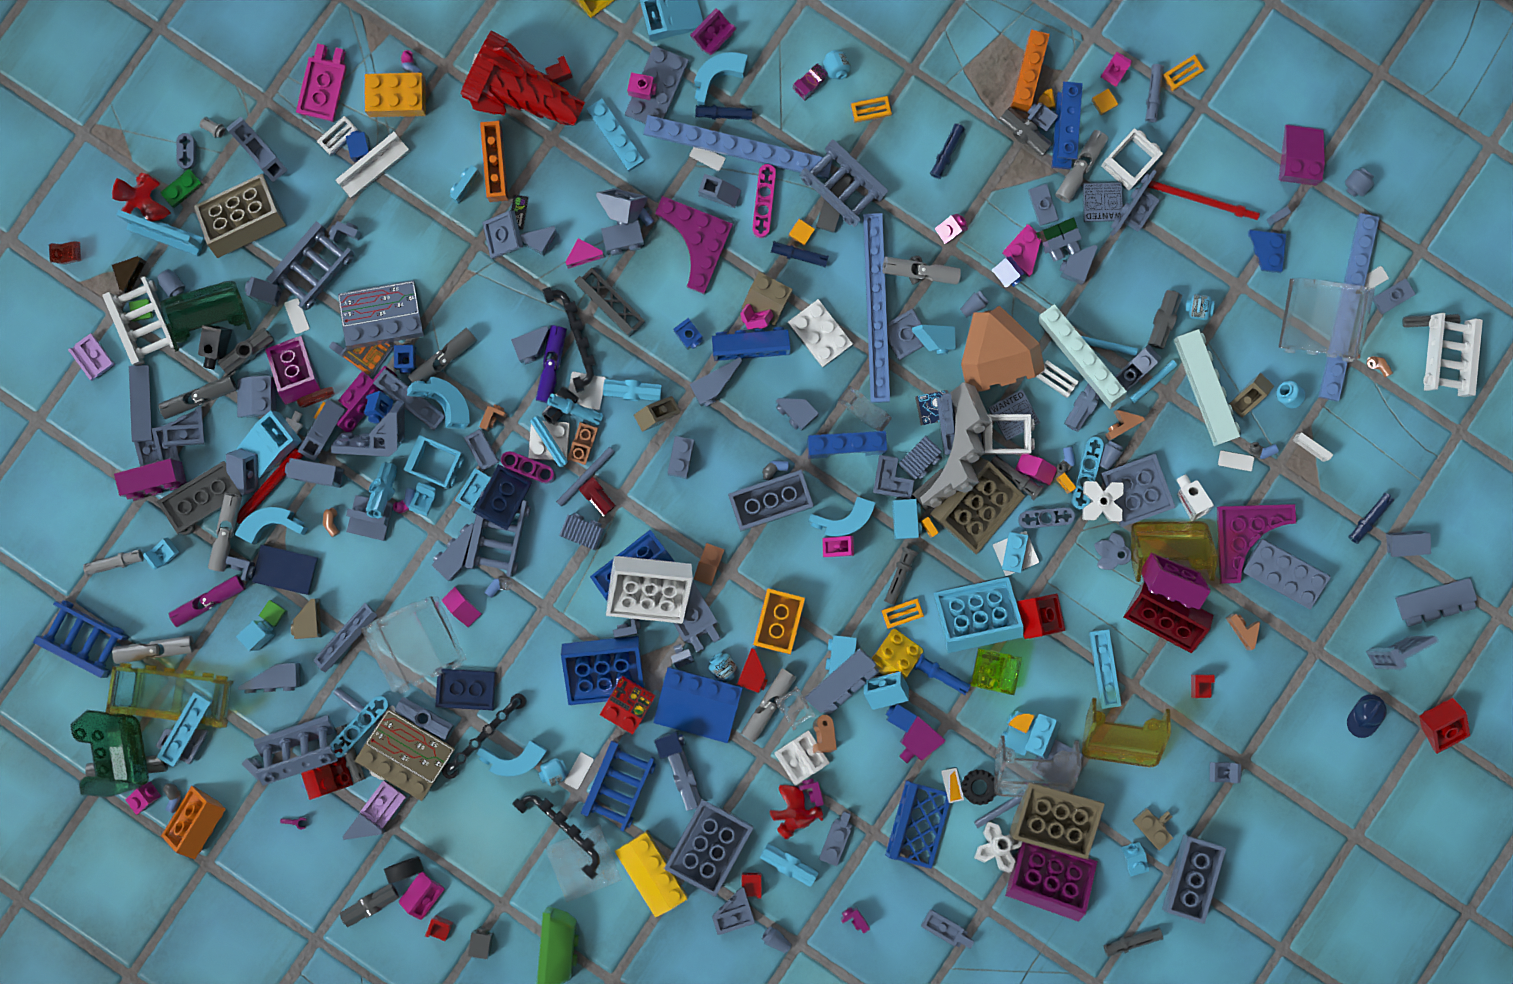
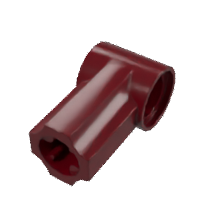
(594, 492)

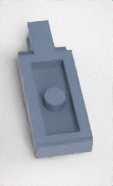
(836, 840)
(946, 929)

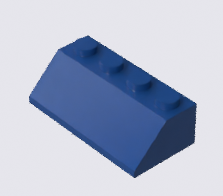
(751, 345)
(644, 548)

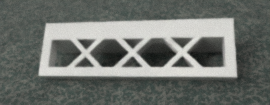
(372, 165)

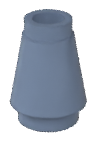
(974, 304)
(1110, 455)
(776, 940)

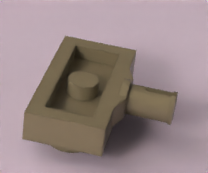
(1154, 827)

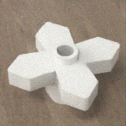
(1095, 508)
(988, 851)

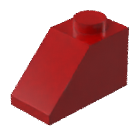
(753, 673)

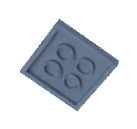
(1143, 489)

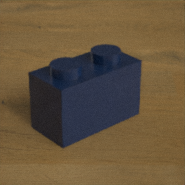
(670, 744)

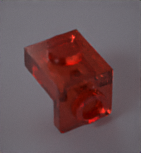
(65, 253)

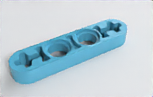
(1084, 472)
(356, 724)

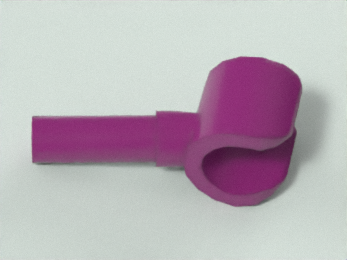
(294, 822)

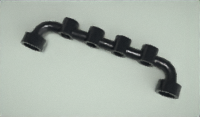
(582, 342)
(451, 769)
(572, 831)

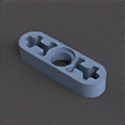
(1031, 514)

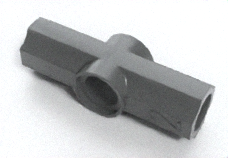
(1025, 131)
(1165, 319)
(235, 358)
(369, 905)

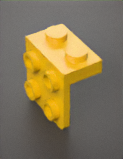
(897, 654)

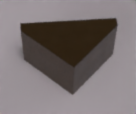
(128, 272)

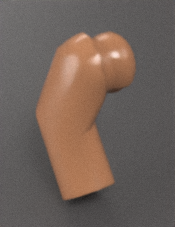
(1380, 364)
(328, 518)

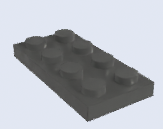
(198, 498)

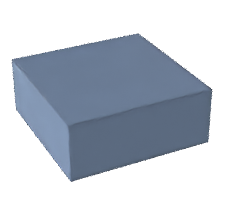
(1278, 216)

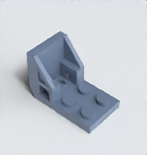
(380, 441)

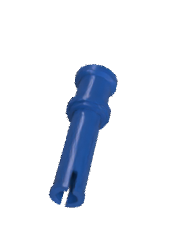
(933, 670)

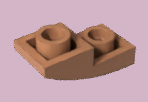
(583, 443)

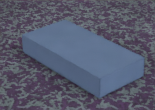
(481, 450)

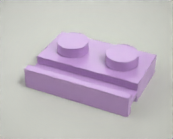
(91, 357)
(383, 804)

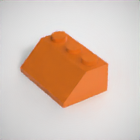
(193, 823)

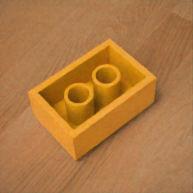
(395, 95)
(779, 621)

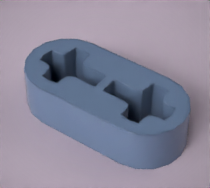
(181, 151)

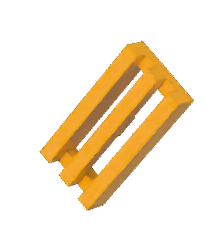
(1170, 81)
(871, 116)
(887, 618)

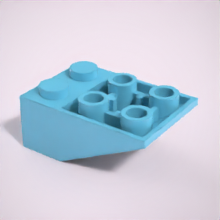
(670, 17)
(271, 441)

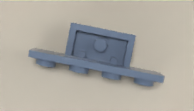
(1139, 208)

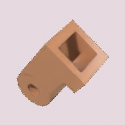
(825, 735)

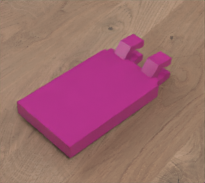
(322, 84)

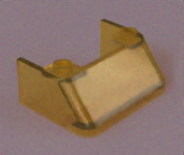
(1174, 541)
(1125, 743)

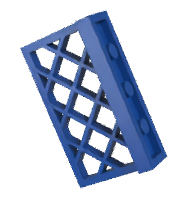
(902, 821)

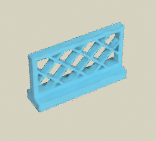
(163, 233)

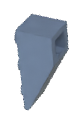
(1138, 367)
(320, 430)
(454, 558)
(275, 677)

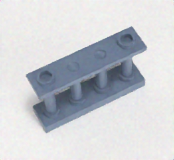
(848, 165)
(304, 248)
(478, 540)
(292, 737)

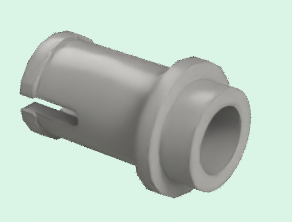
(216, 129)

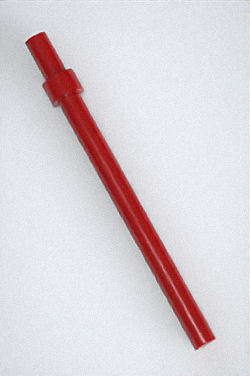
(1239, 210)

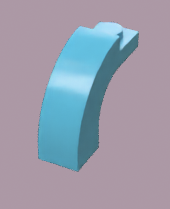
(717, 66)
(447, 396)
(260, 520)
(853, 522)
(523, 763)

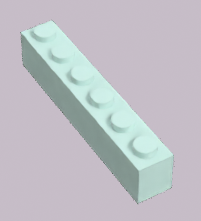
(1082, 356)
(1206, 387)

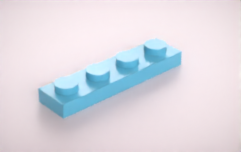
(615, 135)
(1105, 669)
(184, 728)

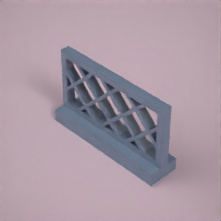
(1394, 655)

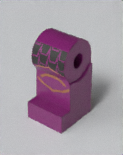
(810, 81)

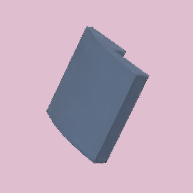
(154, 450)

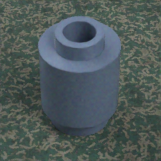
(171, 283)

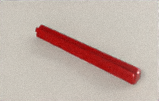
(266, 487)

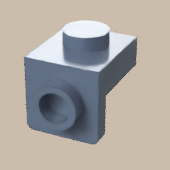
(1042, 115)
(348, 230)
(1225, 772)

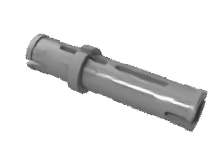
(121, 560)

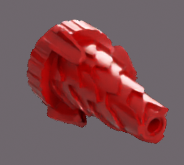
(505, 77)

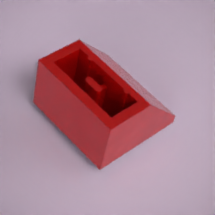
(327, 778)

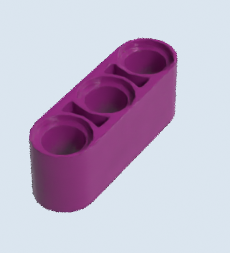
(518, 467)

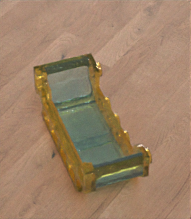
(166, 693)

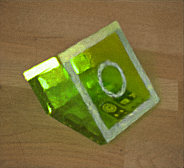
(996, 671)

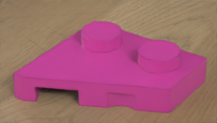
(1024, 249)

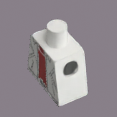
(1196, 505)

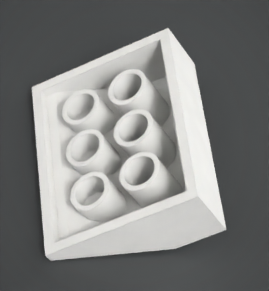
(649, 589)

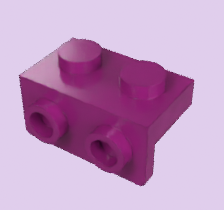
(713, 32)

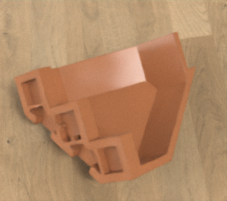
(999, 351)

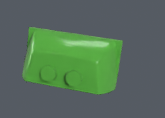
(557, 947)

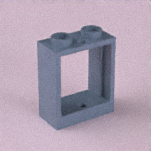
(314, 473)

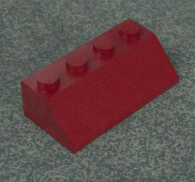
(1169, 619)

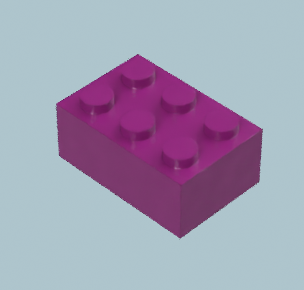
(150, 479)
(1175, 581)

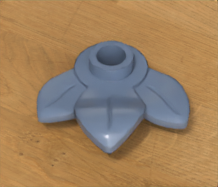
(1109, 551)

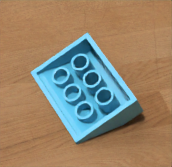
(978, 615)

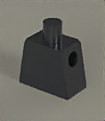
(213, 344)

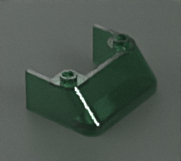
(203, 307)

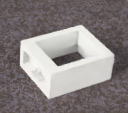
(1120, 173)
(1029, 442)

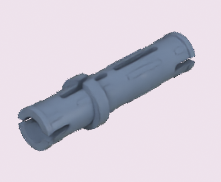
(1153, 101)

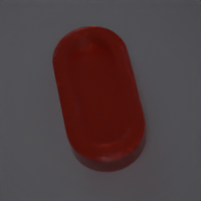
(315, 397)

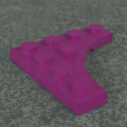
(703, 236)
(1240, 529)

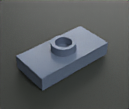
(1043, 205)
(1393, 296)

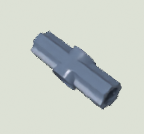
(1082, 408)
(413, 711)
(685, 780)

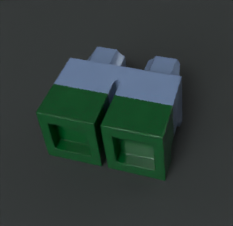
(1058, 236)

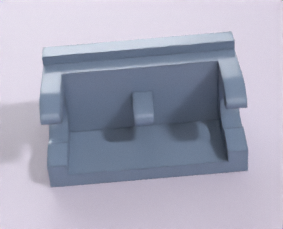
(1408, 543)

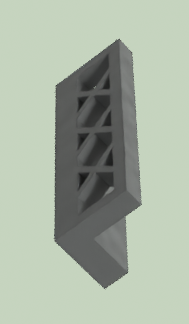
(602, 304)

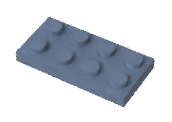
(667, 74)
(1286, 573)

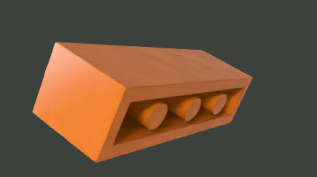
(1029, 70)
(494, 161)

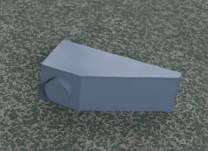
(710, 386)

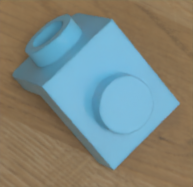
(423, 499)
(161, 553)
(1135, 859)

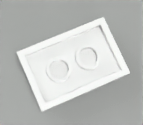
(820, 333)

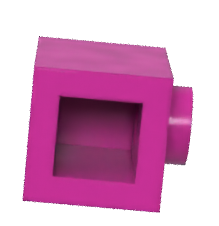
(641, 86)

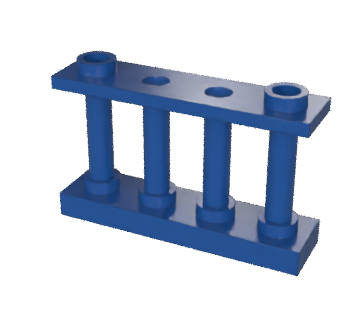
(1067, 125)
(65, 650)
(607, 770)

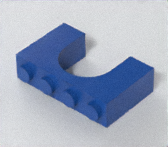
(830, 444)

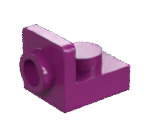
(815, 794)
(858, 922)

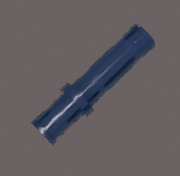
(723, 112)
(943, 158)
(799, 254)
(1370, 519)

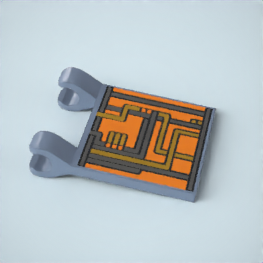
(365, 359)

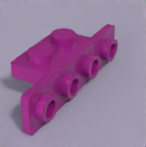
(355, 399)

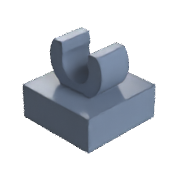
(681, 657)

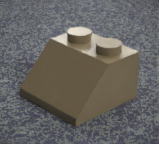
(766, 295)

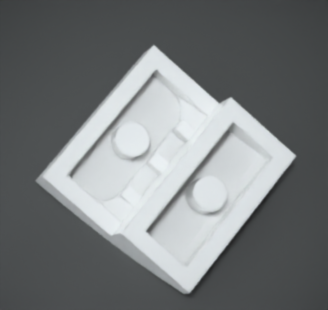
(799, 759)

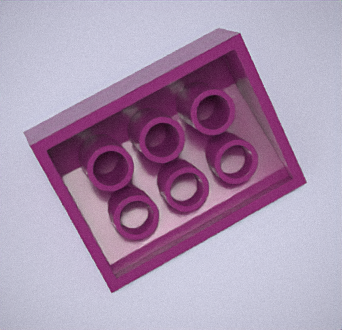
(1052, 880)

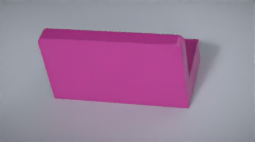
(420, 896)

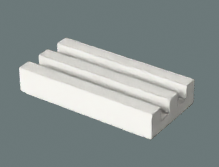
(330, 132)
(1070, 387)
(1312, 447)

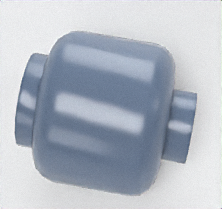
(1359, 182)

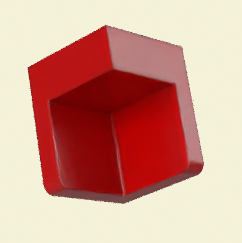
(560, 71)
(1201, 686)
(752, 884)
(439, 928)

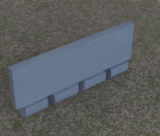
(1439, 598)
(837, 684)

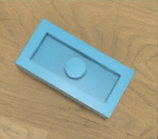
(468, 177)
(472, 489)
(1015, 552)

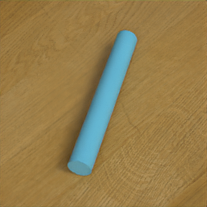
(1110, 346)
(1153, 381)

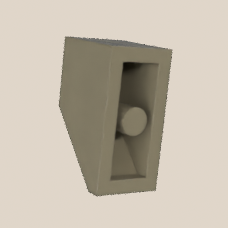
(1251, 395)
(656, 413)
(308, 621)

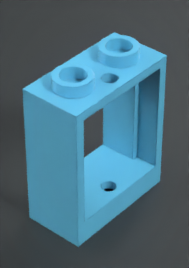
(417, 453)

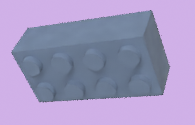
(770, 500)
(1194, 879)

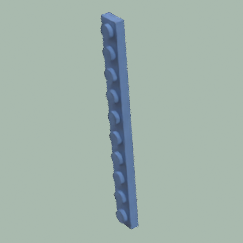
(732, 145)
(1355, 274)
(876, 308)

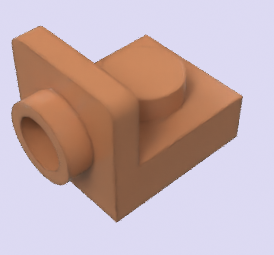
(489, 417)

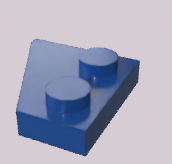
(1269, 249)

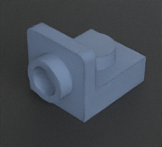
(239, 564)
(625, 630)
(252, 765)

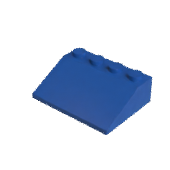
(597, 666)
(697, 705)

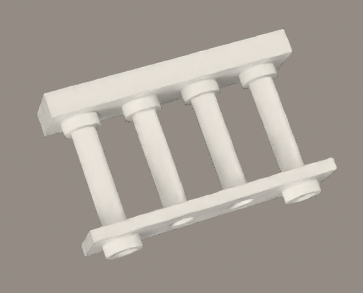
(122, 319)
(1469, 359)

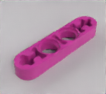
(764, 201)

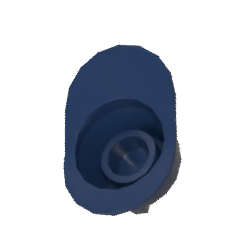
(1366, 716)

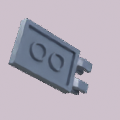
(697, 620)

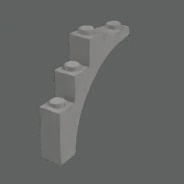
(966, 448)

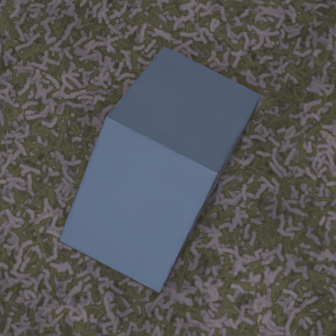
(539, 239)
(362, 828)

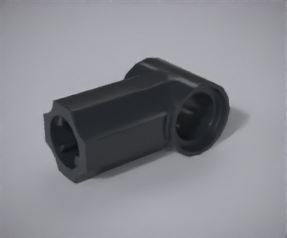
(553, 414)

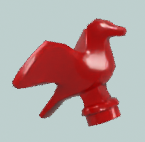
(140, 197)
(795, 815)

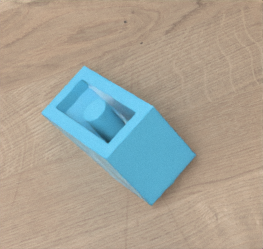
(936, 338)

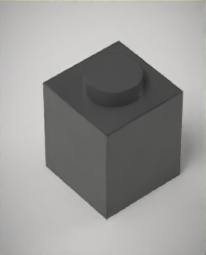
(480, 943)

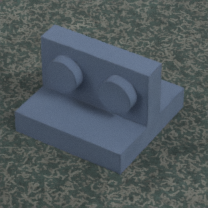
(364, 525)

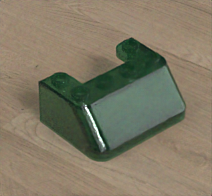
(116, 753)

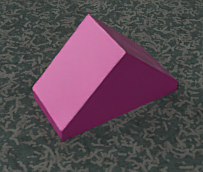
(582, 254)
(1036, 468)
(838, 546)
(461, 607)

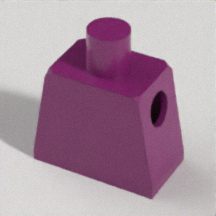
(920, 741)

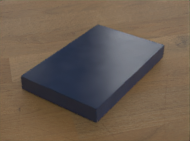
(502, 497)
(284, 569)
(466, 689)

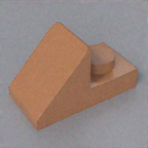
(1127, 422)
(708, 564)
(1247, 635)

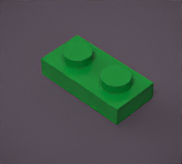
(181, 188)

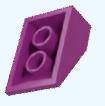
(1302, 155)
(292, 370)

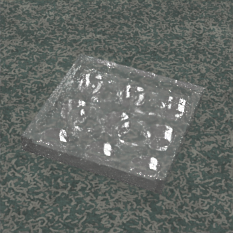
(570, 858)

